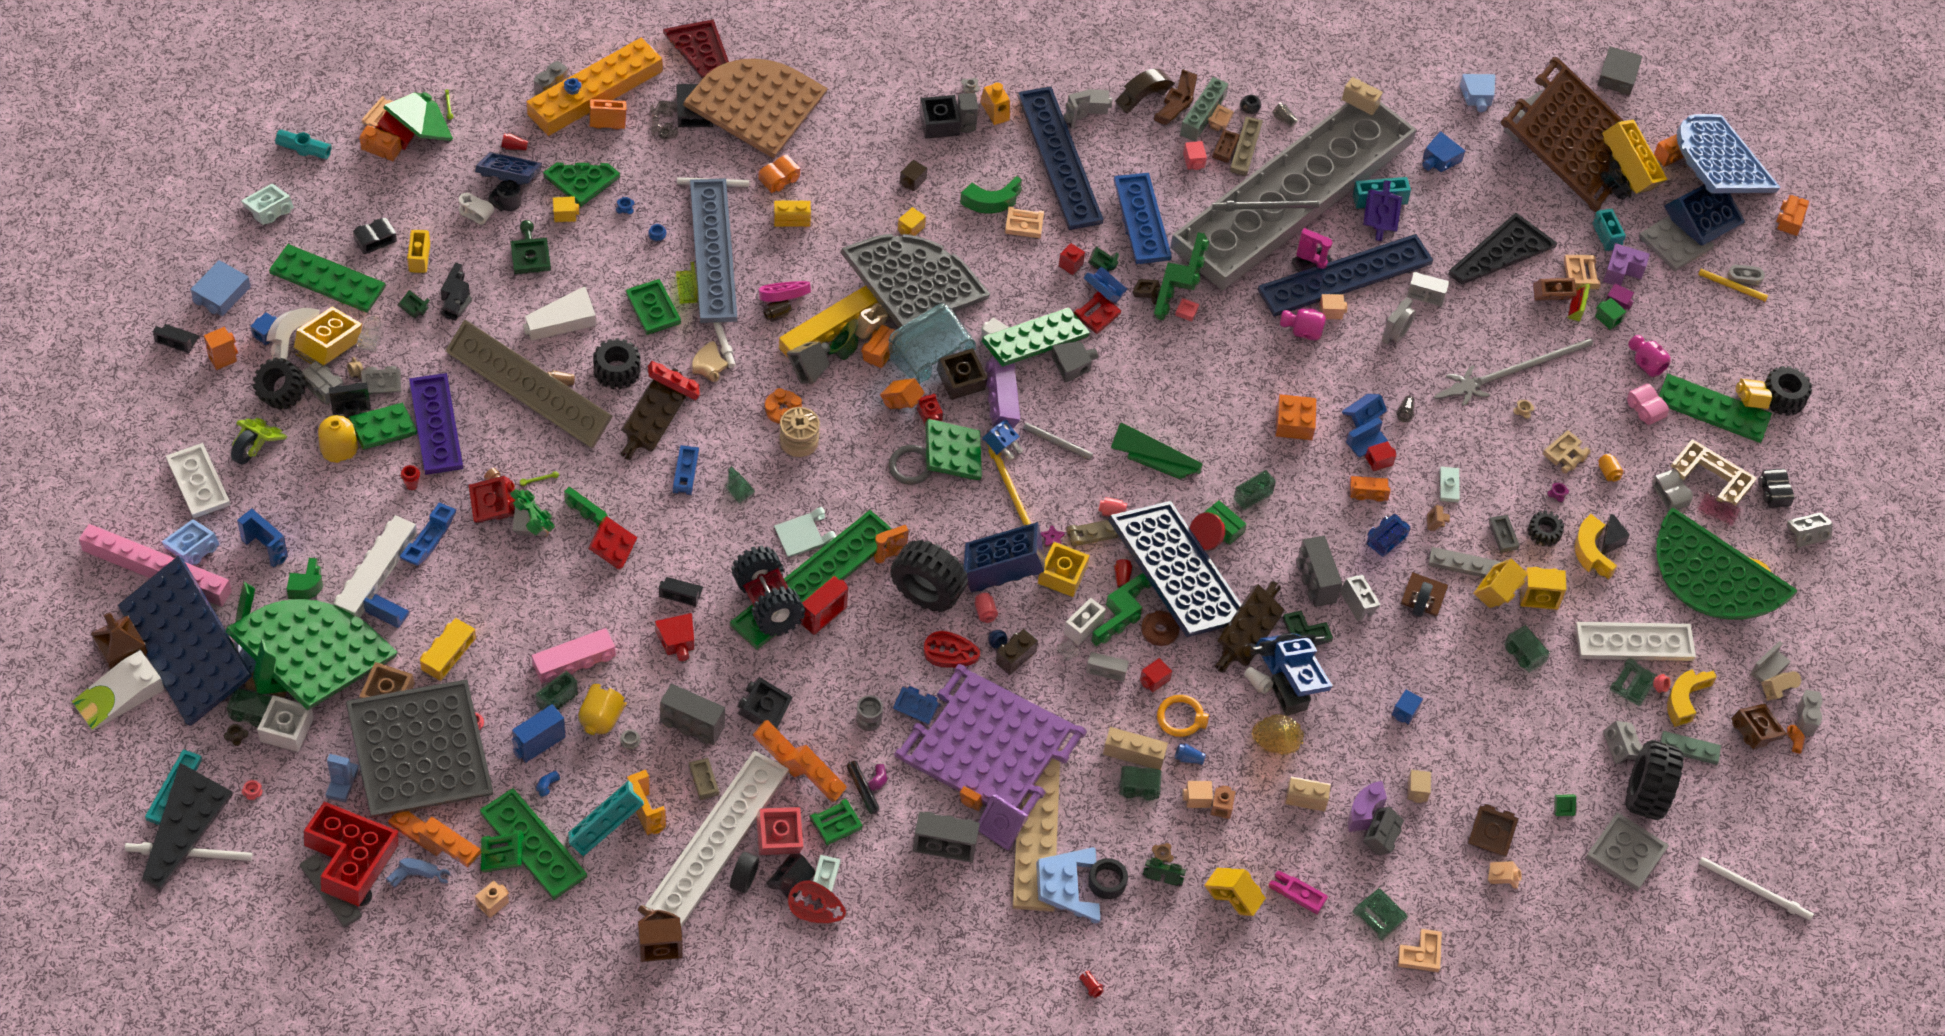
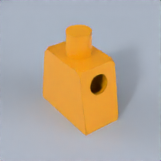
(994, 98)

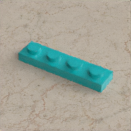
(158, 806)

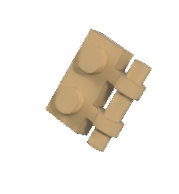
(1562, 448)

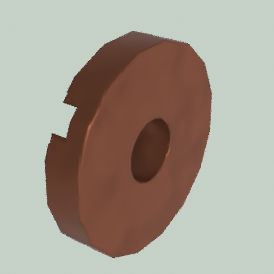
(1156, 637)

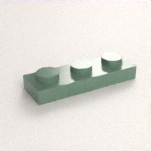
(1693, 748)

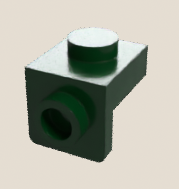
(1101, 259)
(413, 304)

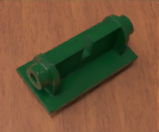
(1158, 868)

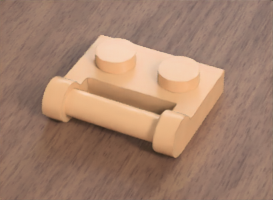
(1024, 223)
(1576, 269)

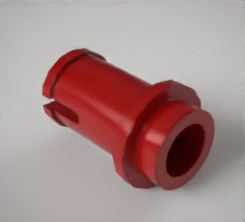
(1094, 988)

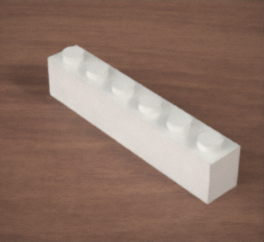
(376, 565)

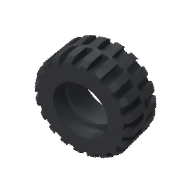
(928, 575)
(1654, 780)

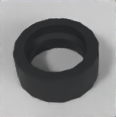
(1108, 864)
(744, 872)

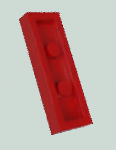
(674, 380)

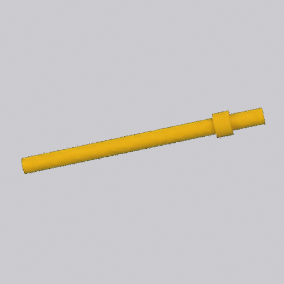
(1009, 485)

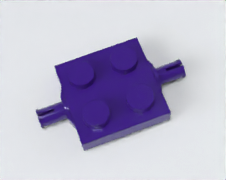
(1382, 210)

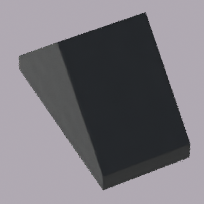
(1614, 536)

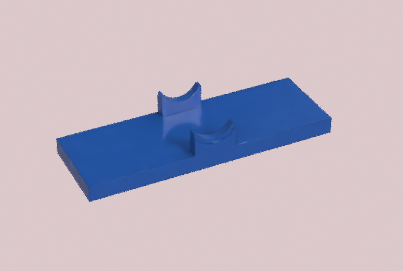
(1142, 218)

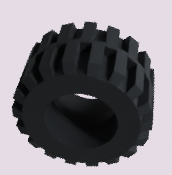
(616, 375)
(1795, 382)
(288, 393)

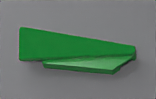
(1154, 453)

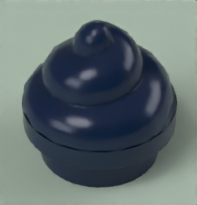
(997, 638)

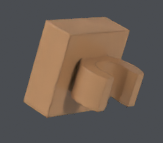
(1436, 518)

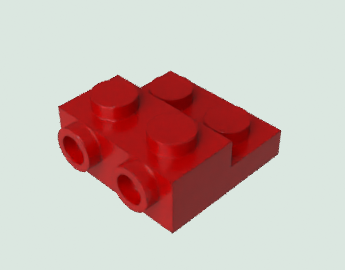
(492, 499)

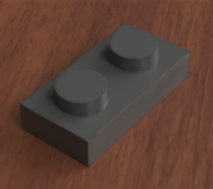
(1504, 533)

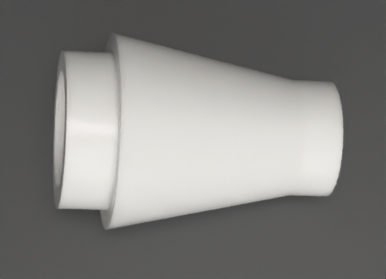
(1260, 681)

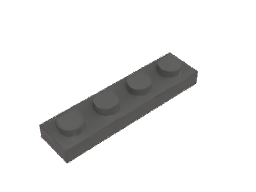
(344, 911)

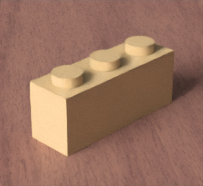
(1135, 748)

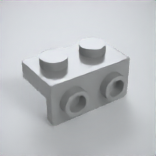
(1622, 741)

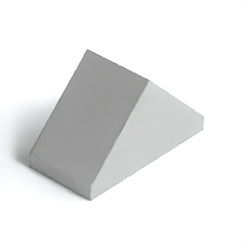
(521, 518)

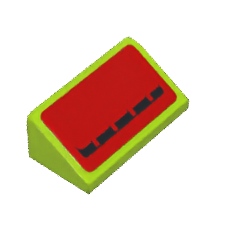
(1578, 303)

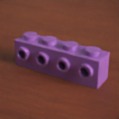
(1002, 393)

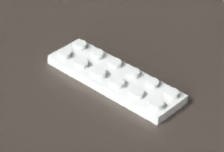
(1635, 641)

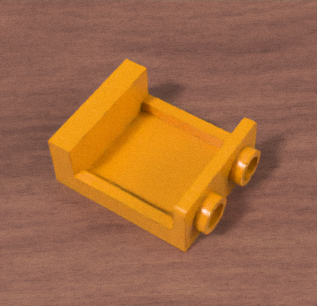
(652, 820)

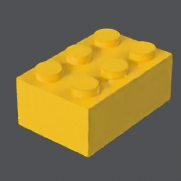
(327, 335)

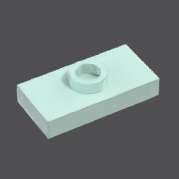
(1449, 484)

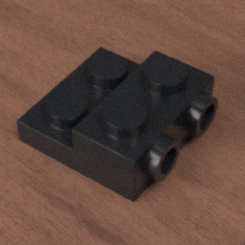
(764, 703)

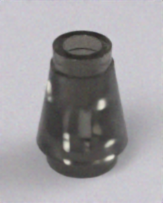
(1284, 114)
(1406, 409)

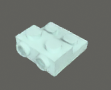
(268, 204)

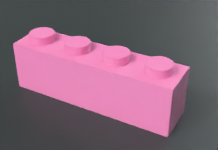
(574, 655)

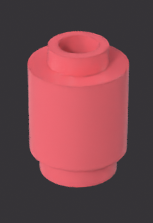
(1111, 506)
(985, 607)

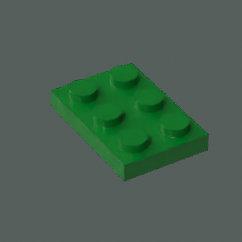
(653, 306)
(383, 426)

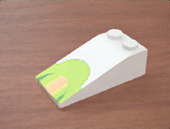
(119, 691)

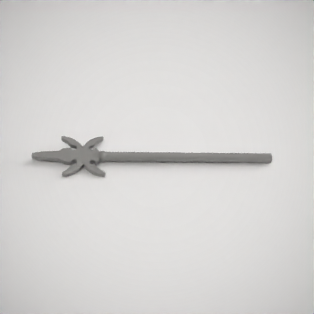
(1468, 385)

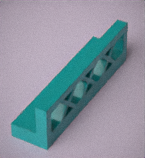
(605, 819)

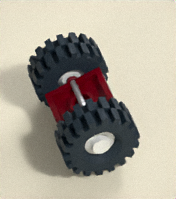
(774, 603)

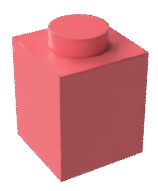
(1195, 155)

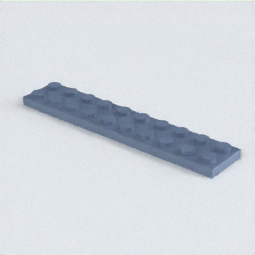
(713, 251)

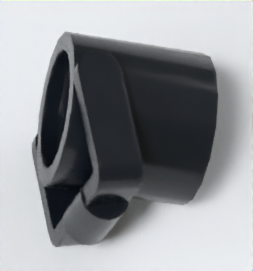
(508, 196)

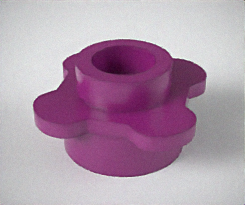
(1558, 487)

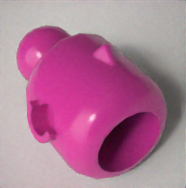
(1306, 324)
(1649, 356)

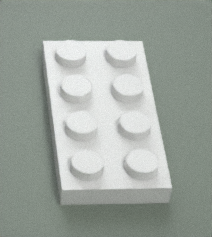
(198, 480)

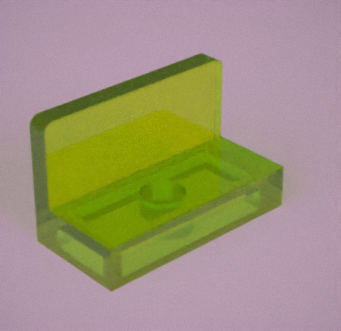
(687, 285)

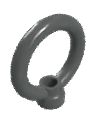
(903, 479)

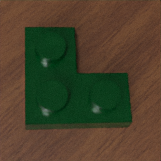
(1296, 624)

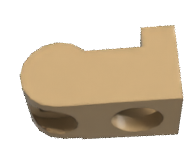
(1774, 686)

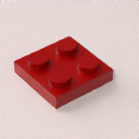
(612, 542)

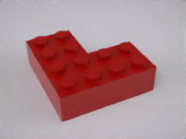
(357, 850)

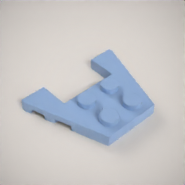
(1059, 882)

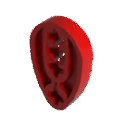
(949, 640)
(821, 915)

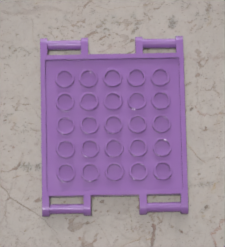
(990, 741)

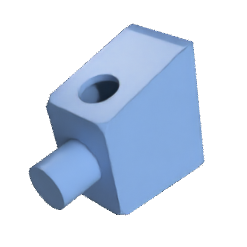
(1478, 90)

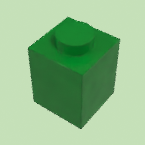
(1610, 313)

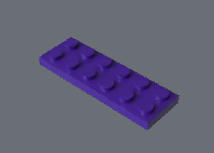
(436, 424)

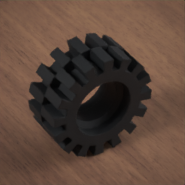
(1546, 519)

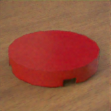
(1208, 530)

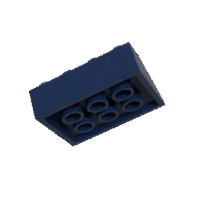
(1705, 214)
(1004, 557)

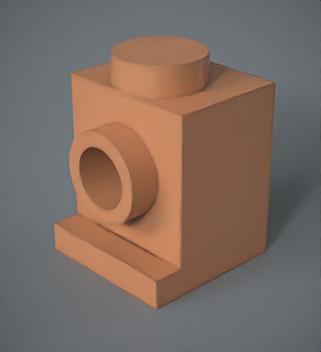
(1223, 802)

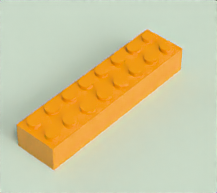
(599, 81)

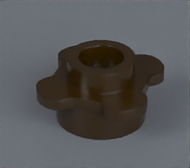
(235, 729)

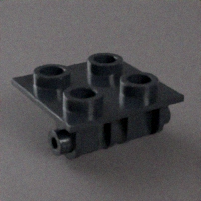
(1615, 179)

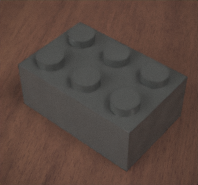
(1319, 571)
(692, 714)
(946, 836)

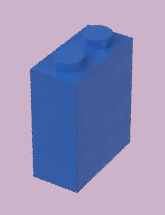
(538, 733)

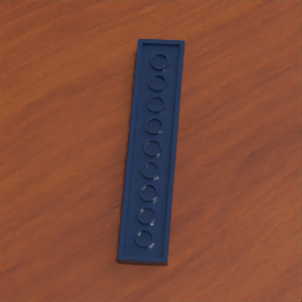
(1060, 158)
(1345, 274)

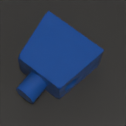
(1442, 153)

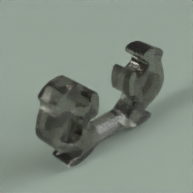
(665, 132)

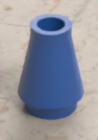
(1188, 754)

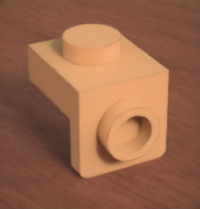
(1220, 118)
(1504, 873)

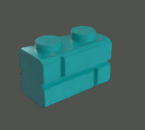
(1608, 229)

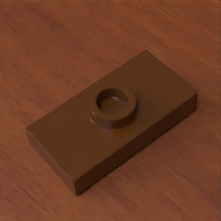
(1226, 146)

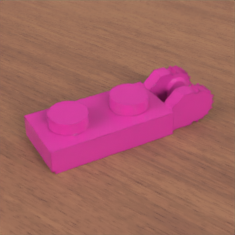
(1299, 892)

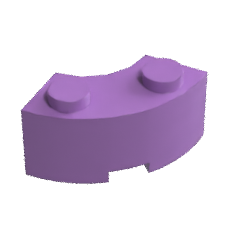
(1365, 805)

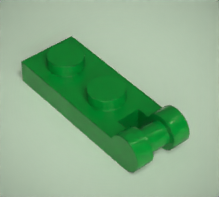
(584, 506)

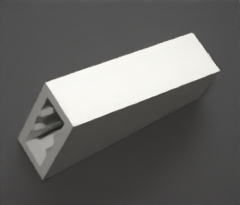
(561, 316)

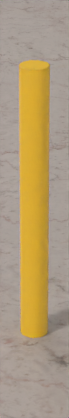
(1731, 284)

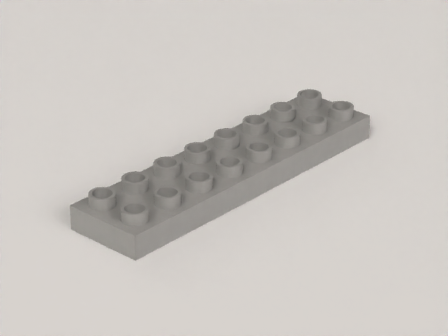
(1314, 168)

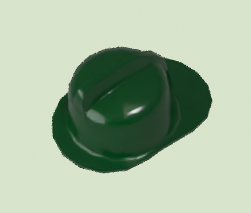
(846, 341)

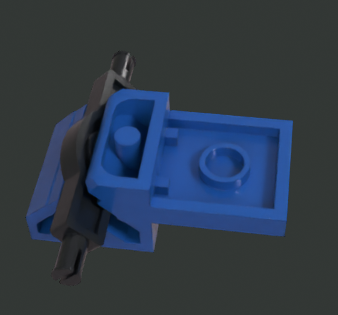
(1295, 658)

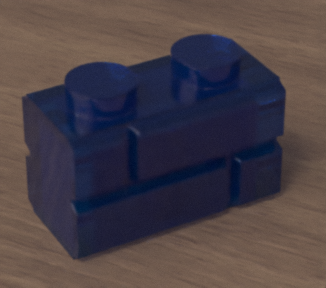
(1388, 534)

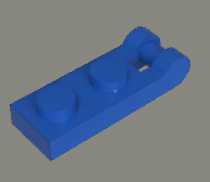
(686, 469)

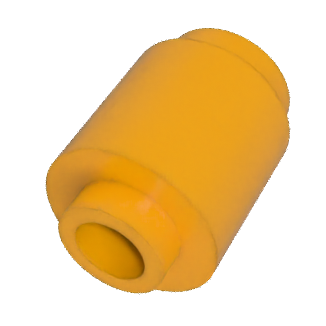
(1610, 468)

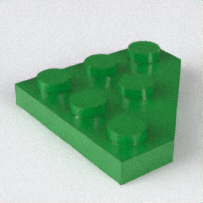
(581, 179)

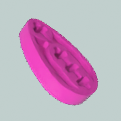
(784, 291)

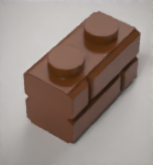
(1554, 289)

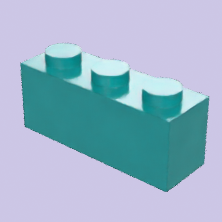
(1399, 186)

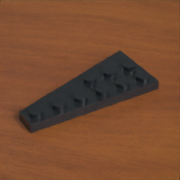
(1507, 245)
(187, 815)

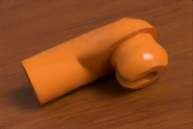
(1797, 737)

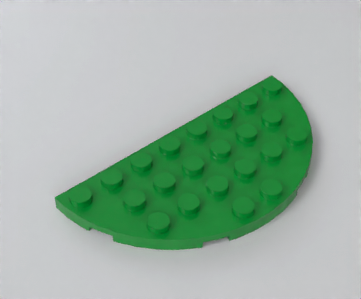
(1715, 575)

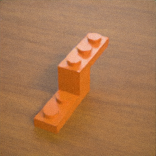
(799, 761)
(435, 837)

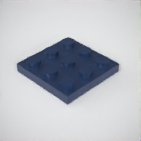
(508, 168)

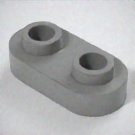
(1746, 274)

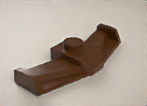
(1178, 99)

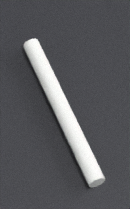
(730, 183)

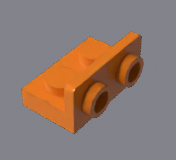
(1369, 488)

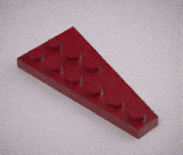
(698, 45)

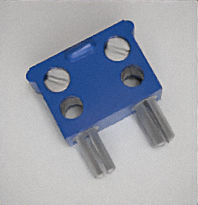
(1002, 437)

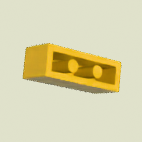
(447, 649)

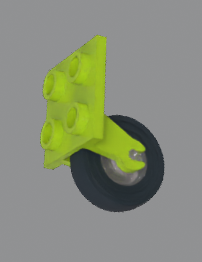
(249, 443)

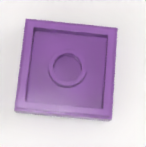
(1001, 822)

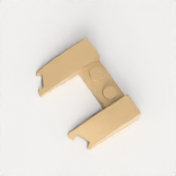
(1696, 454)

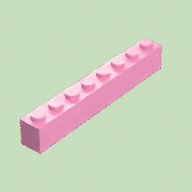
(148, 561)

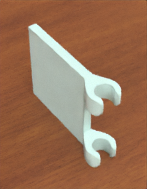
(802, 534)

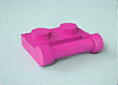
(1308, 247)

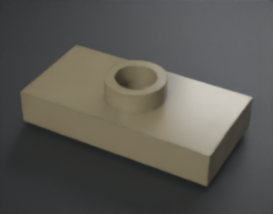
(704, 778)

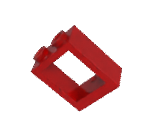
(825, 605)

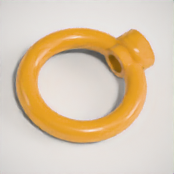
(1201, 718)

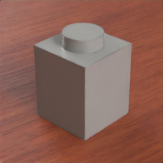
(1099, 101)

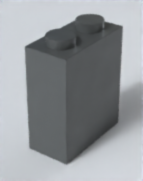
(1619, 70)

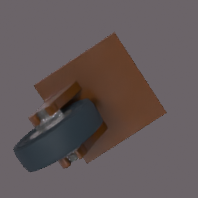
(1424, 595)

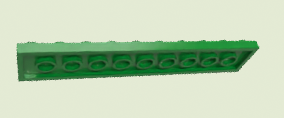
(837, 559)

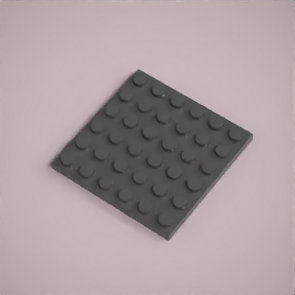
(419, 748)

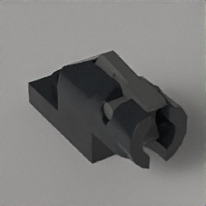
(455, 293)

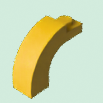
(1587, 551)
(1678, 702)

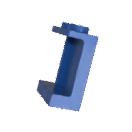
(254, 526)

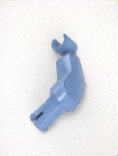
(414, 867)

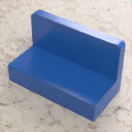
(1366, 409)
(1365, 437)
(385, 610)

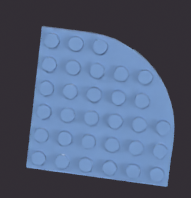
(1721, 156)

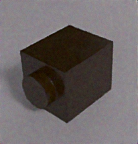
(913, 175)

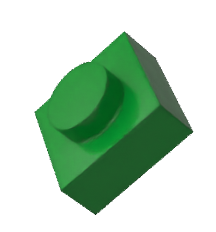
(1565, 805)

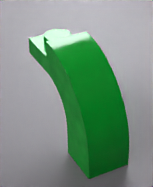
(991, 201)

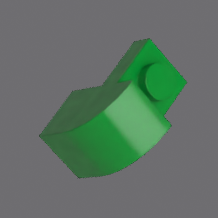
(305, 585)

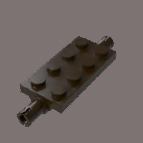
(651, 417)
(1250, 623)

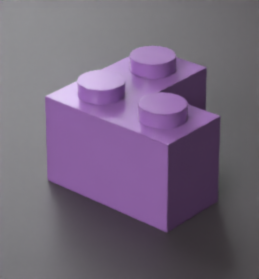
(1625, 262)

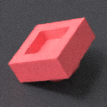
(1187, 309)

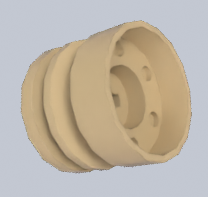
(799, 432)

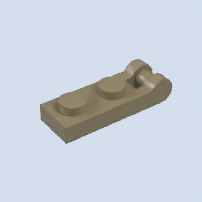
(1091, 533)

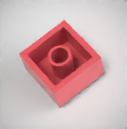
(779, 831)

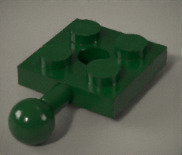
(536, 246)

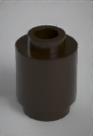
(777, 310)

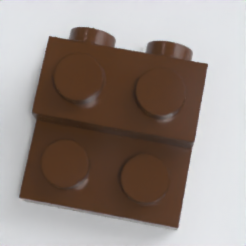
(1757, 726)
(1493, 830)

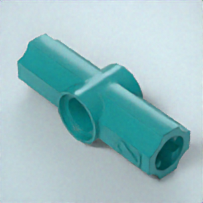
(303, 144)

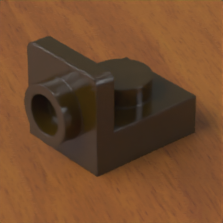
(1147, 289)

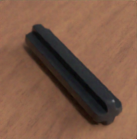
(863, 787)

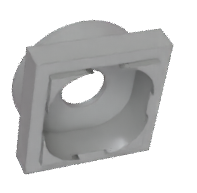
(1399, 322)

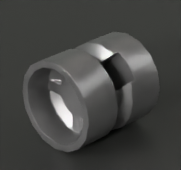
(869, 713)

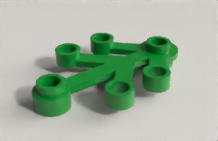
(525, 501)

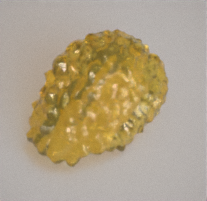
(1278, 734)

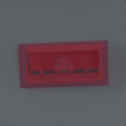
(1721, 510)

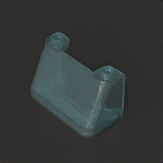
(926, 340)

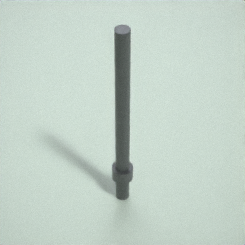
(1231, 205)

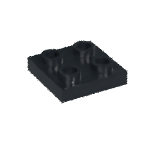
(349, 399)

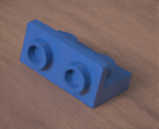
(1106, 284)
(916, 705)

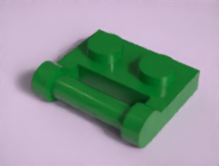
(839, 826)
(501, 857)

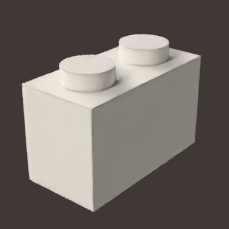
(1084, 621)

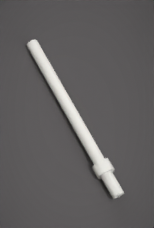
(726, 349)
(145, 849)
(1792, 907)

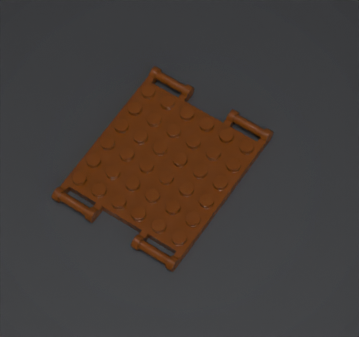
(1567, 131)

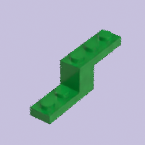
(1181, 276)
(1124, 607)

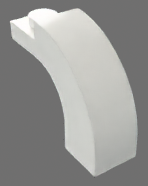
(283, 327)

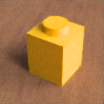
(565, 209)
(911, 222)

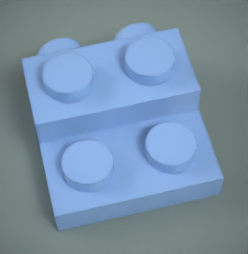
(192, 542)

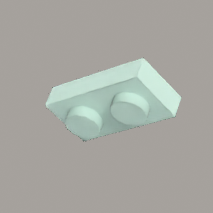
(827, 871)

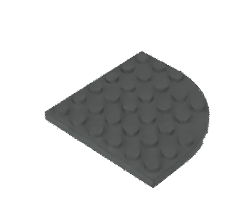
(913, 275)

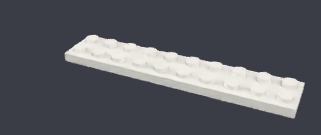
(718, 837)

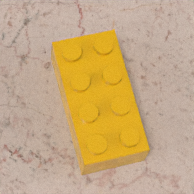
(1634, 156)

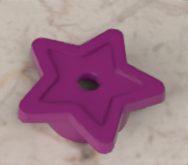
(1052, 532)

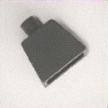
(1073, 359)
(809, 361)

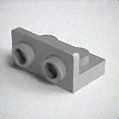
(1076, 107)
(382, 380)
(1811, 529)

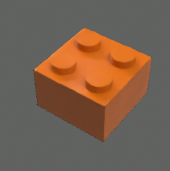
(1295, 417)

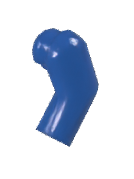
(543, 783)

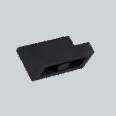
(175, 338)
(680, 591)
(792, 871)

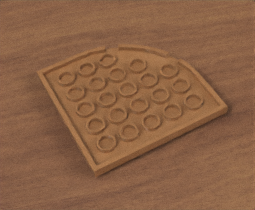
(756, 101)

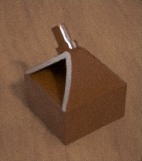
(117, 640)
(659, 935)

